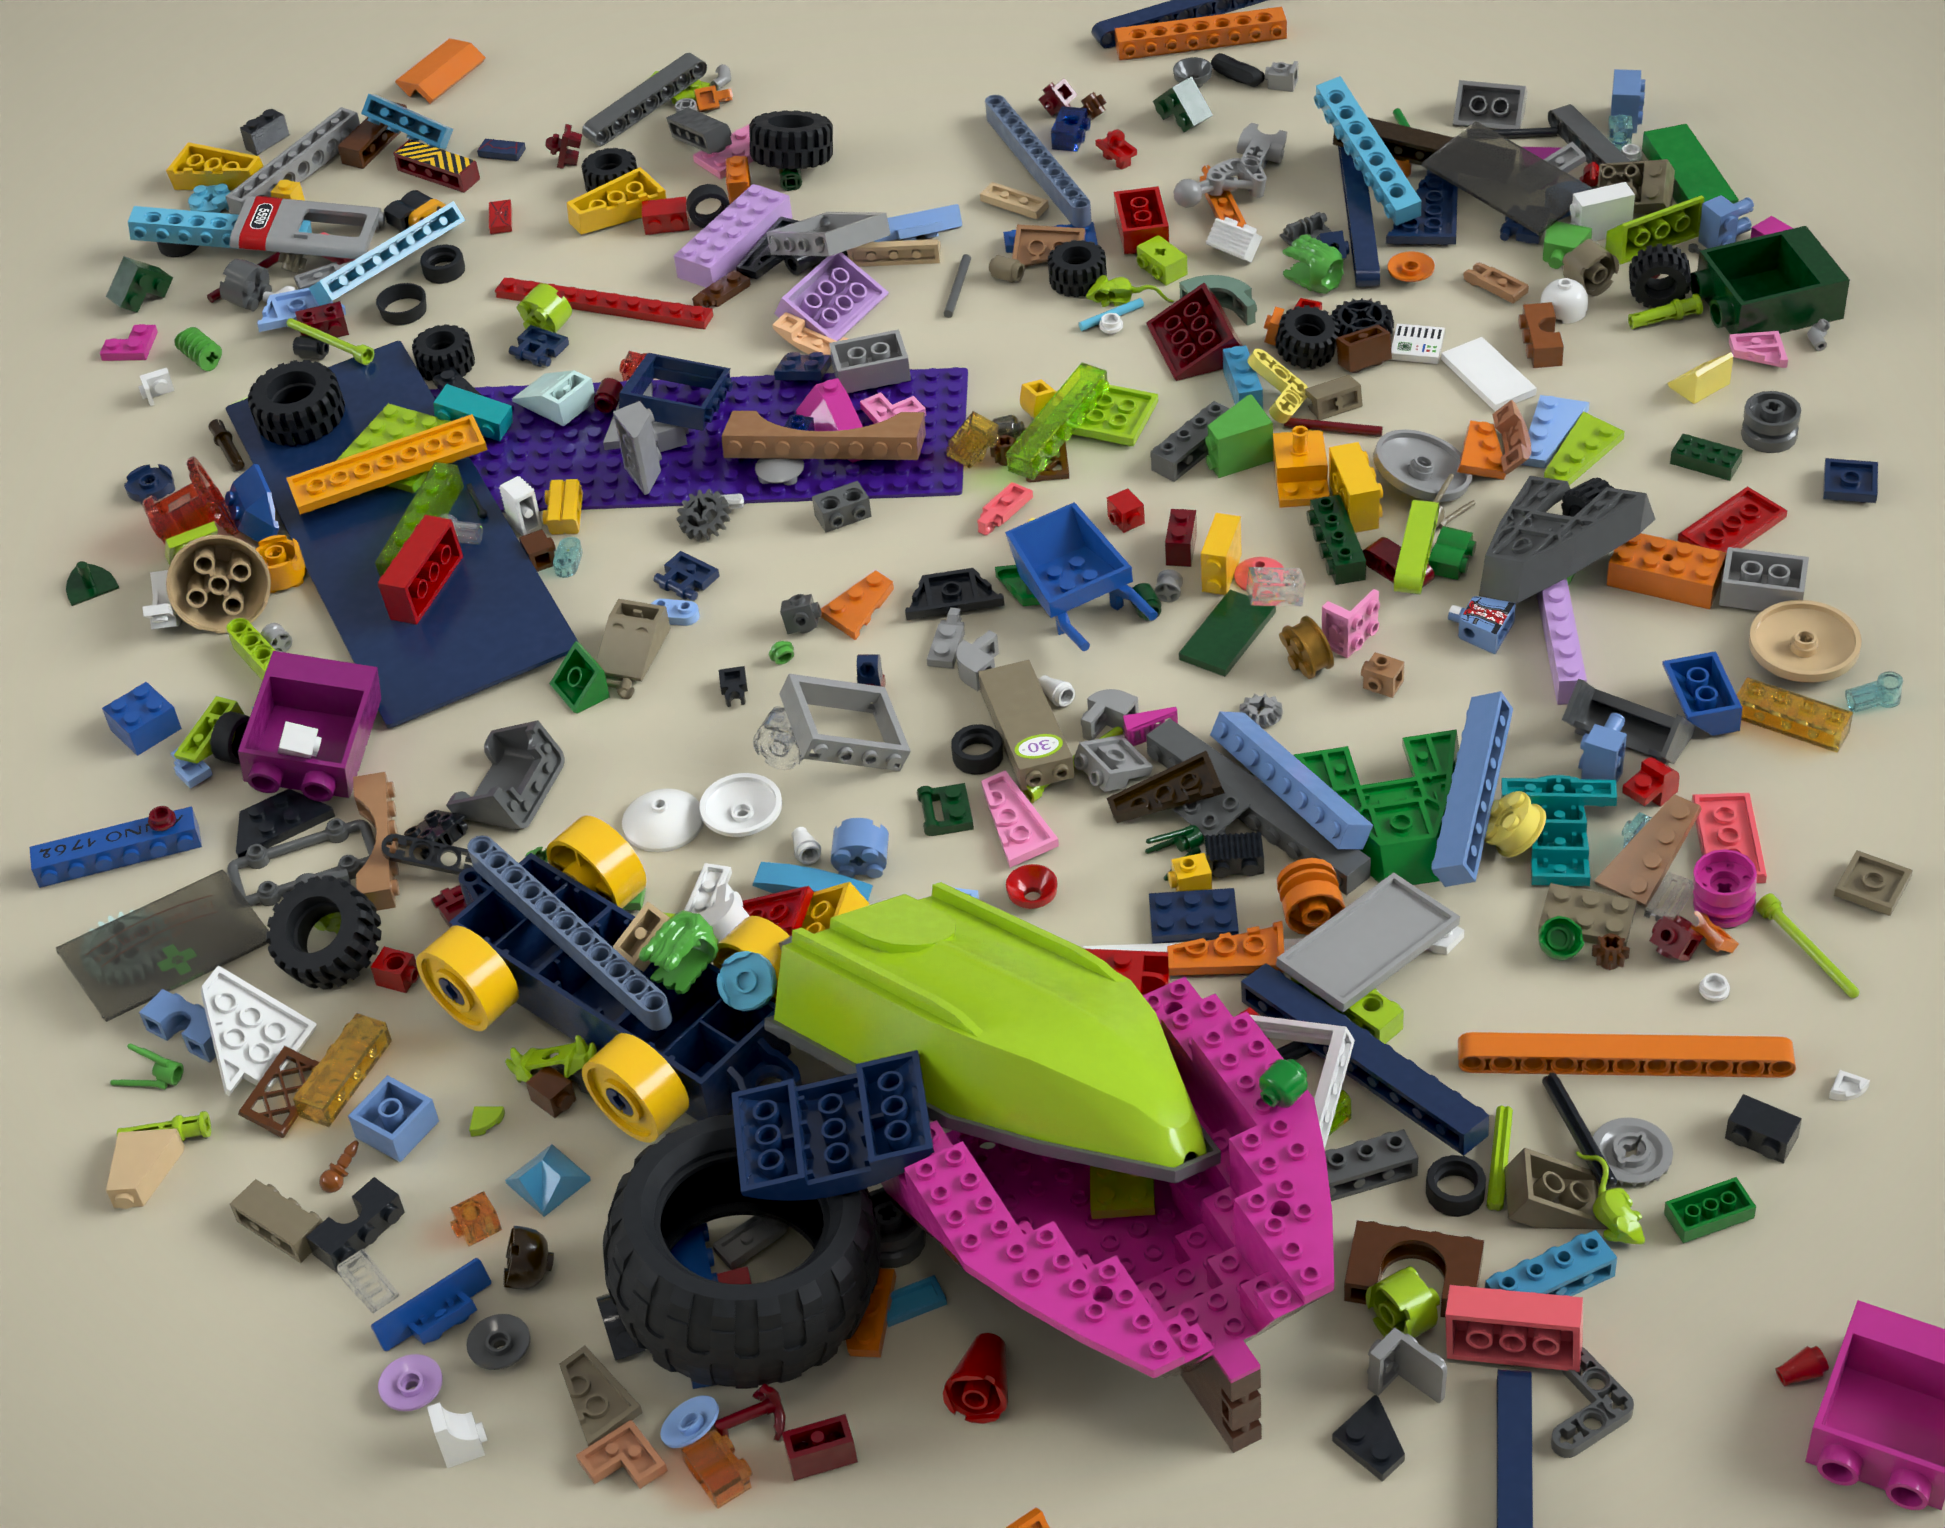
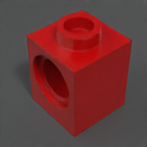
(395, 969)

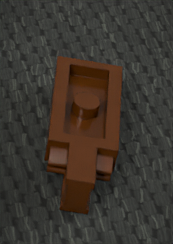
(722, 290)

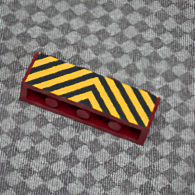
(437, 165)

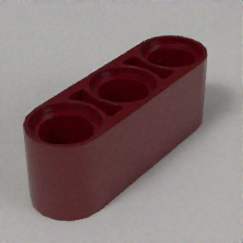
(1383, 559)

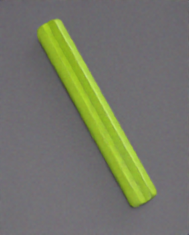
(1499, 1158)

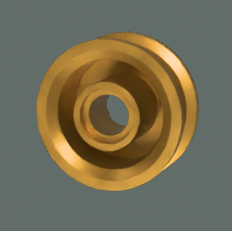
(1307, 647)

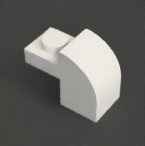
(726, 912)

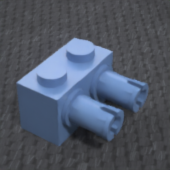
(1720, 221)
(1604, 750)

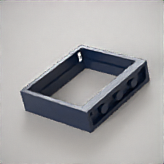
(683, 372)

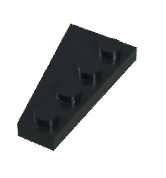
(759, 258)

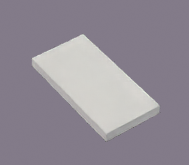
(1488, 373)

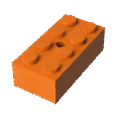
(1667, 570)

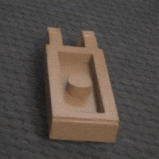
(1496, 282)

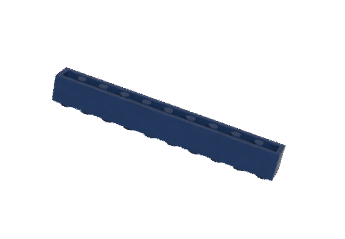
(1373, 1063)

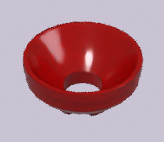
(1031, 879)

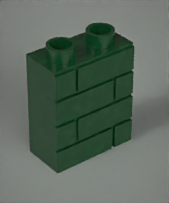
(1771, 283)

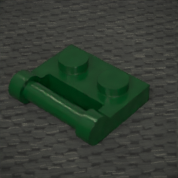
(954, 808)

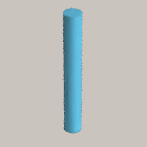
(1120, 310)

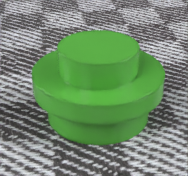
(781, 652)

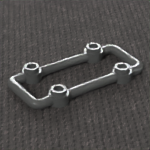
(259, 857)

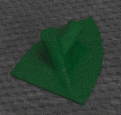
(88, 582)

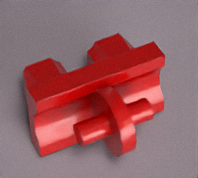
(1117, 148)

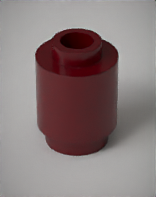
(608, 395)

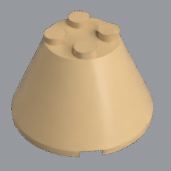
(217, 582)

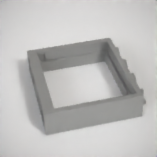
(838, 229)
(805, 690)

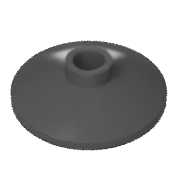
(495, 1332)

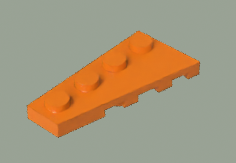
(1228, 952)

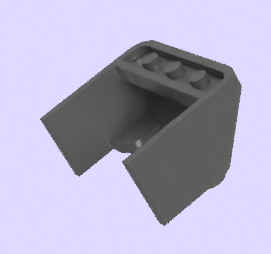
(1646, 729)

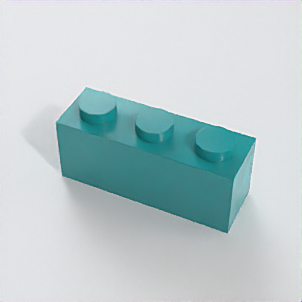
(490, 415)

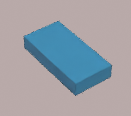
(915, 1300)

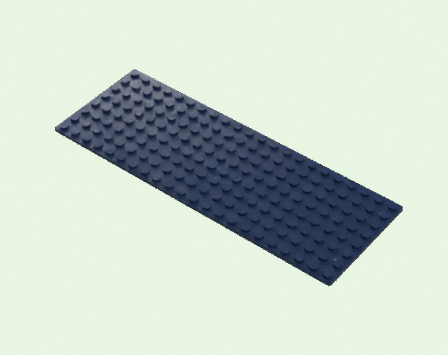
(486, 619)

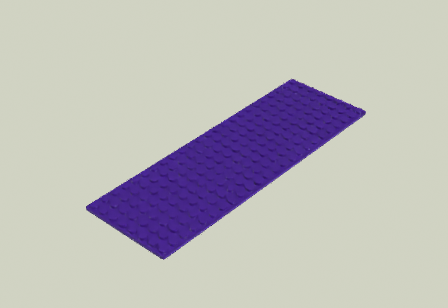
(548, 451)

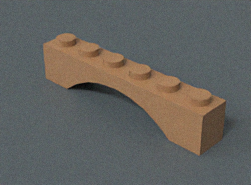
(378, 874)

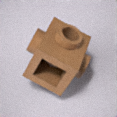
(1383, 674)

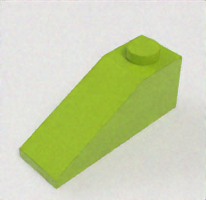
(197, 743)

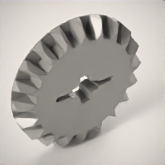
(1625, 1134)

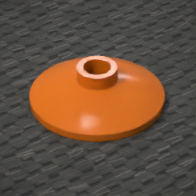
(1411, 266)

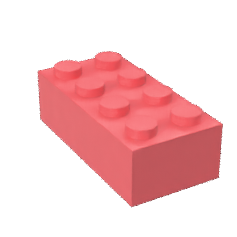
(1514, 1328)

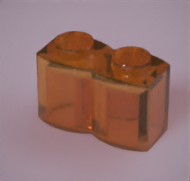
(717, 1468)

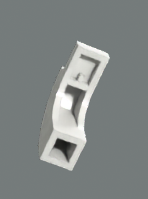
(160, 612)

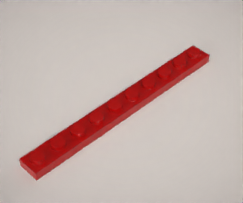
(614, 304)

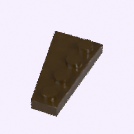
(1173, 787)

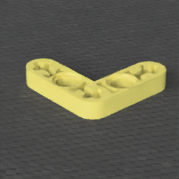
(1282, 379)

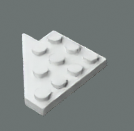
(249, 1028)

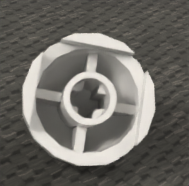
(1568, 299)

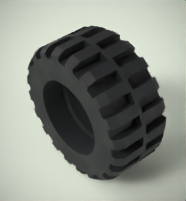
(791, 139)
(296, 402)
(302, 910)

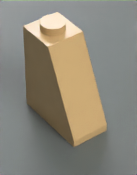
(141, 1164)

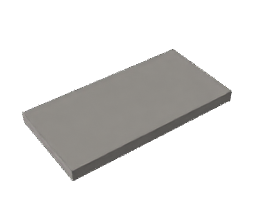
(1367, 942)

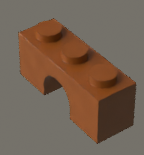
(1538, 333)

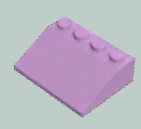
(833, 297)

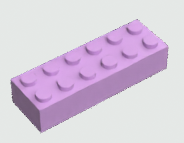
(731, 235)

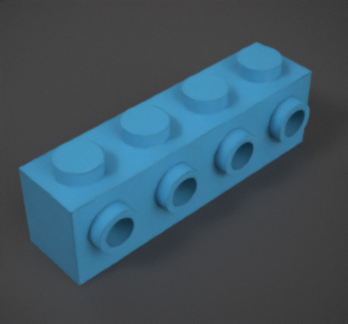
(407, 121)
(1561, 1269)

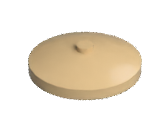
(1805, 641)

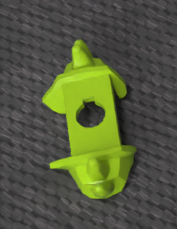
(571, 1055)

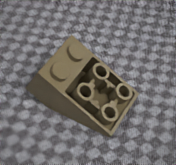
(1649, 180)
(632, 639)

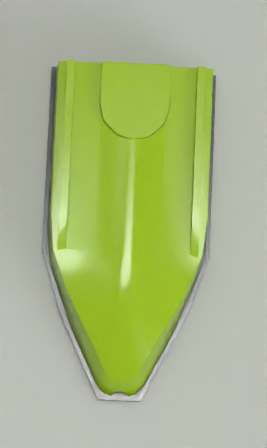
(1009, 1027)

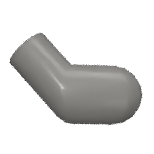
(723, 78)
(1817, 333)

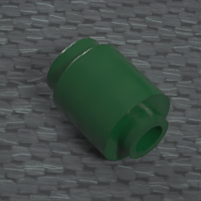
(1148, 594)

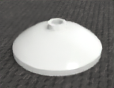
(740, 804)
(662, 820)

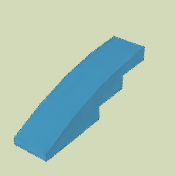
(784, 877)

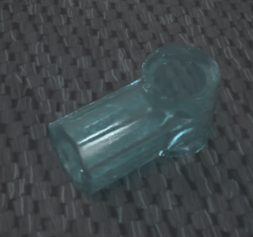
(1883, 692)

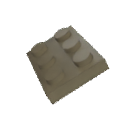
(1591, 910)

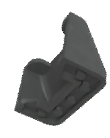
(518, 781)

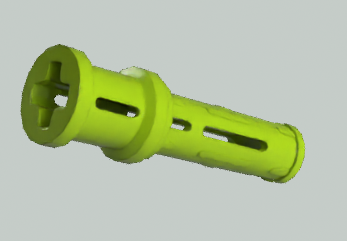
(1676, 309)
(186, 1126)

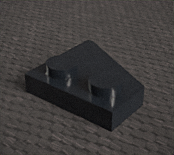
(1371, 1439)

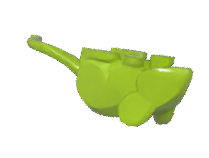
(1117, 291)
(1614, 1210)

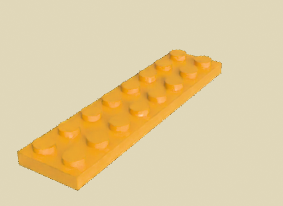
(386, 464)

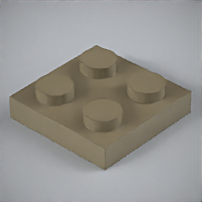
(1873, 883)

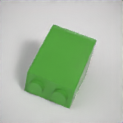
(1239, 439)

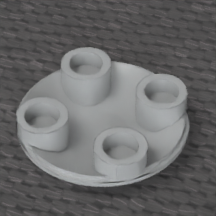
(778, 470)

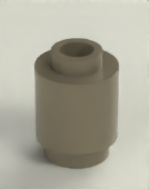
(1006, 268)

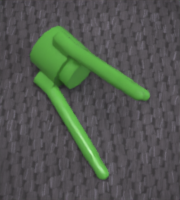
(164, 1070)

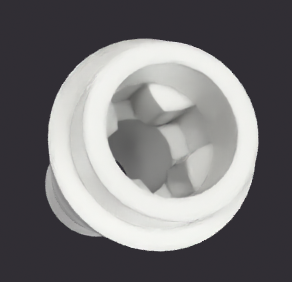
(1058, 691)
(806, 848)

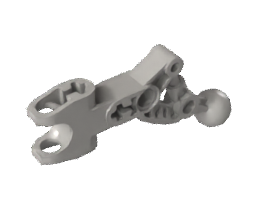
(1256, 151)

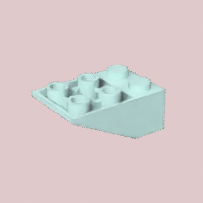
(558, 396)

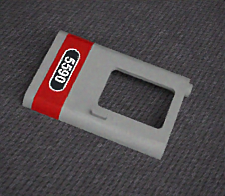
(276, 222)

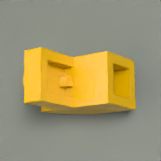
(1035, 396)

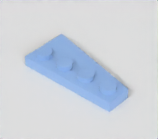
(1551, 426)

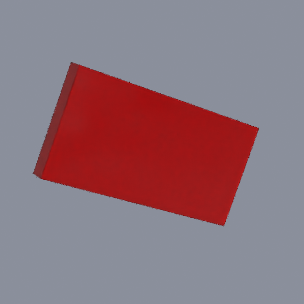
(1734, 522)

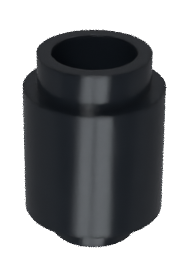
(310, 348)

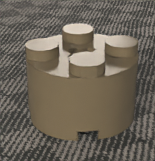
(1591, 267)

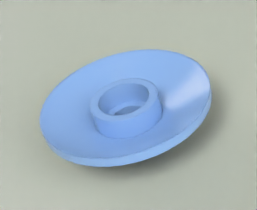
(689, 1421)

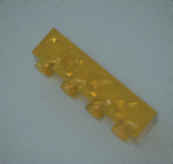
(1794, 715)
(342, 1069)

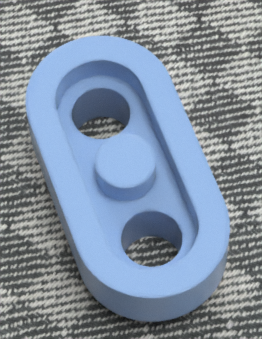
(680, 611)

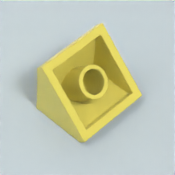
(1704, 379)

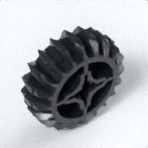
(1362, 314)

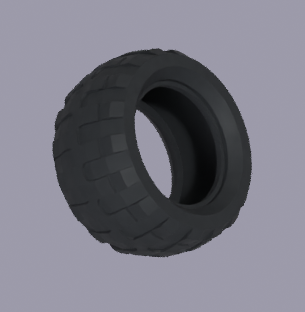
(720, 1329)

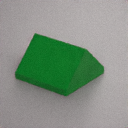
(580, 680)

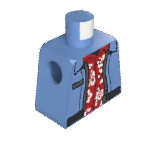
(1484, 622)

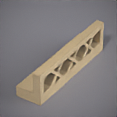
(896, 253)

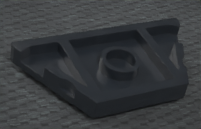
(952, 589)
(279, 819)

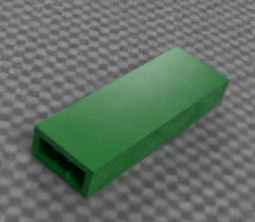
(1693, 167)

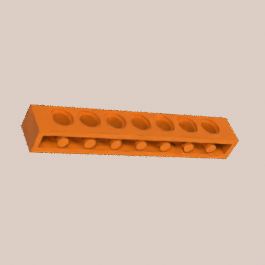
(1200, 33)

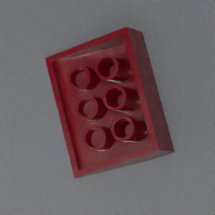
(1193, 334)

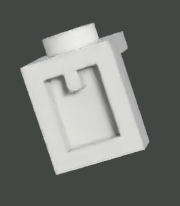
(155, 384)

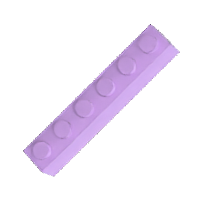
(1561, 639)

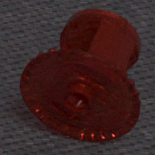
(190, 506)

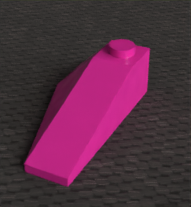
(830, 408)

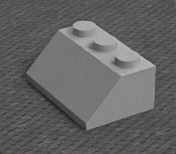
(1490, 104)
(638, 444)

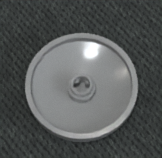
(1420, 464)

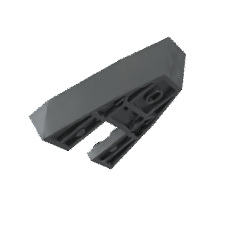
(1544, 548)

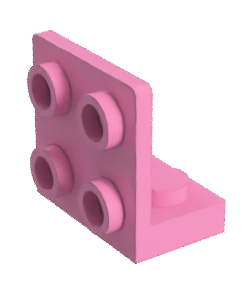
(1350, 629)

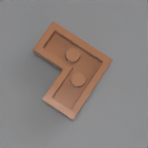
(626, 1449)

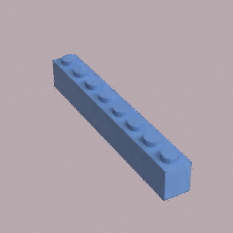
(1291, 780)
(1472, 789)

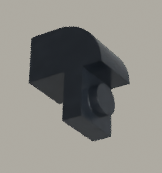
(619, 1339)

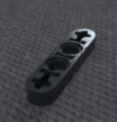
(433, 861)

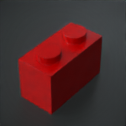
(665, 215)

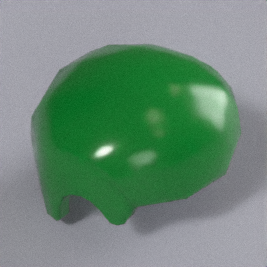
(1560, 938)

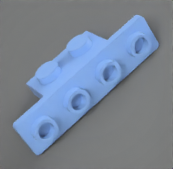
(923, 222)

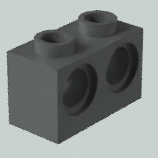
(841, 506)

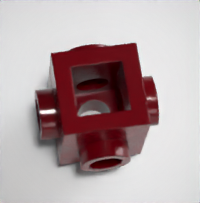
(1057, 96)
(1675, 938)

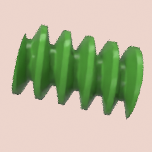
(199, 348)

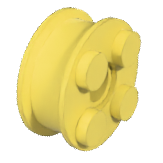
(1514, 824)

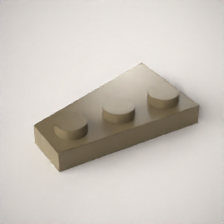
(597, 1395)

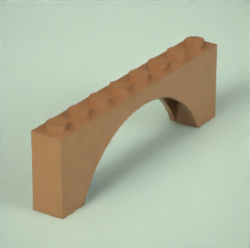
(892, 439)

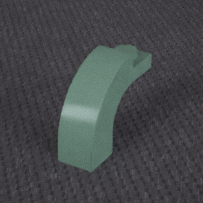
(1229, 292)

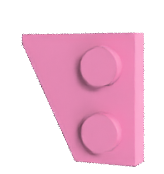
(1759, 347)

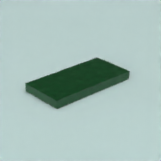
(1226, 633)

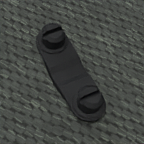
(1237, 70)

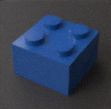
(141, 718)

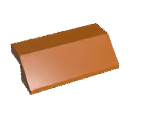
(441, 69)

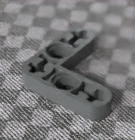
(1598, 1409)

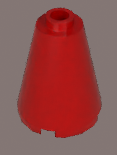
(979, 1381)

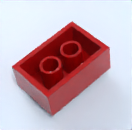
(1140, 217)

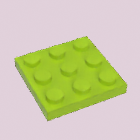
(1119, 416)

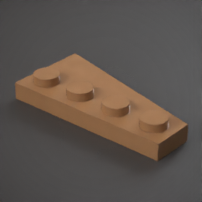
(1648, 856)

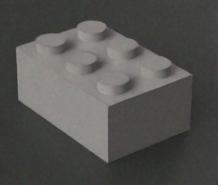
(870, 361)
(1761, 578)

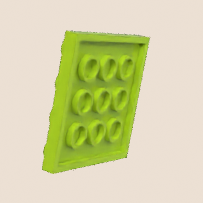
(391, 425)

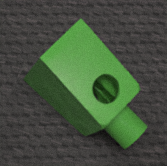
(1561, 239)

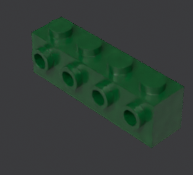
(1337, 540)

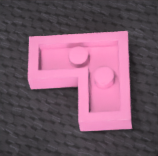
(880, 409)

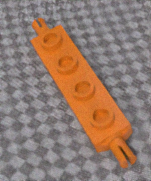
(1223, 204)

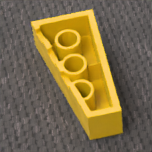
(211, 166)

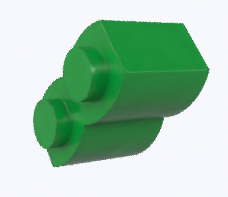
(1451, 552)

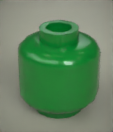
(1283, 1083)

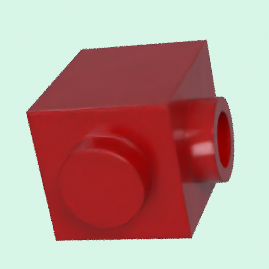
(1125, 510)

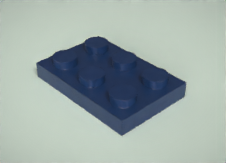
(1192, 915)

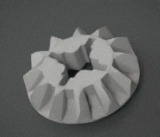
(1268, 716)

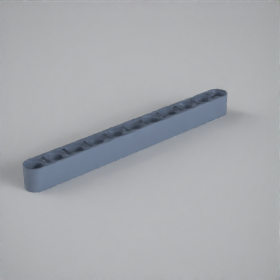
(1038, 161)
(570, 933)

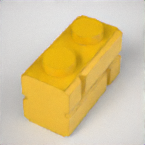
(564, 506)

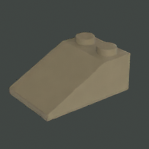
(1550, 1192)

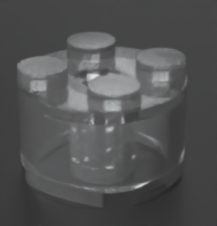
(777, 741)

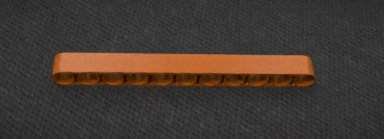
(1626, 1054)

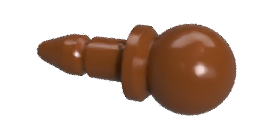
(332, 1179)

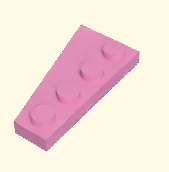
(1016, 820)

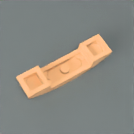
(794, 331)

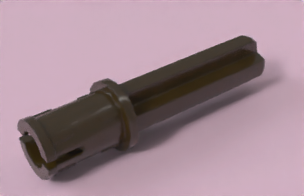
(224, 439)

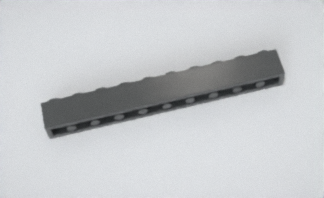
(1268, 812)

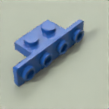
(435, 1308)

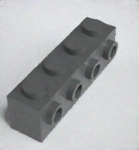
(699, 130)
(1186, 445)
(1370, 1164)

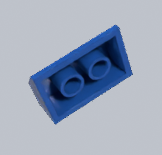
(1705, 692)

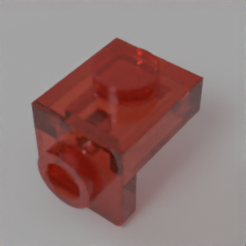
(630, 364)

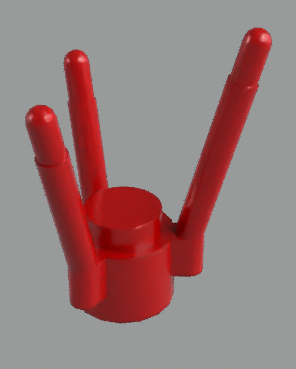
(1590, 174)

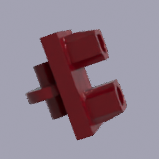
(566, 155)

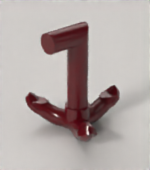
(770, 1404)

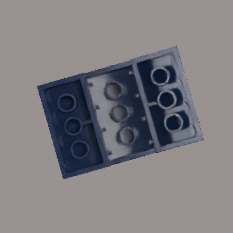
(833, 1131)

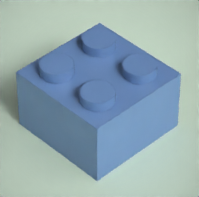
(1628, 95)
(393, 1118)

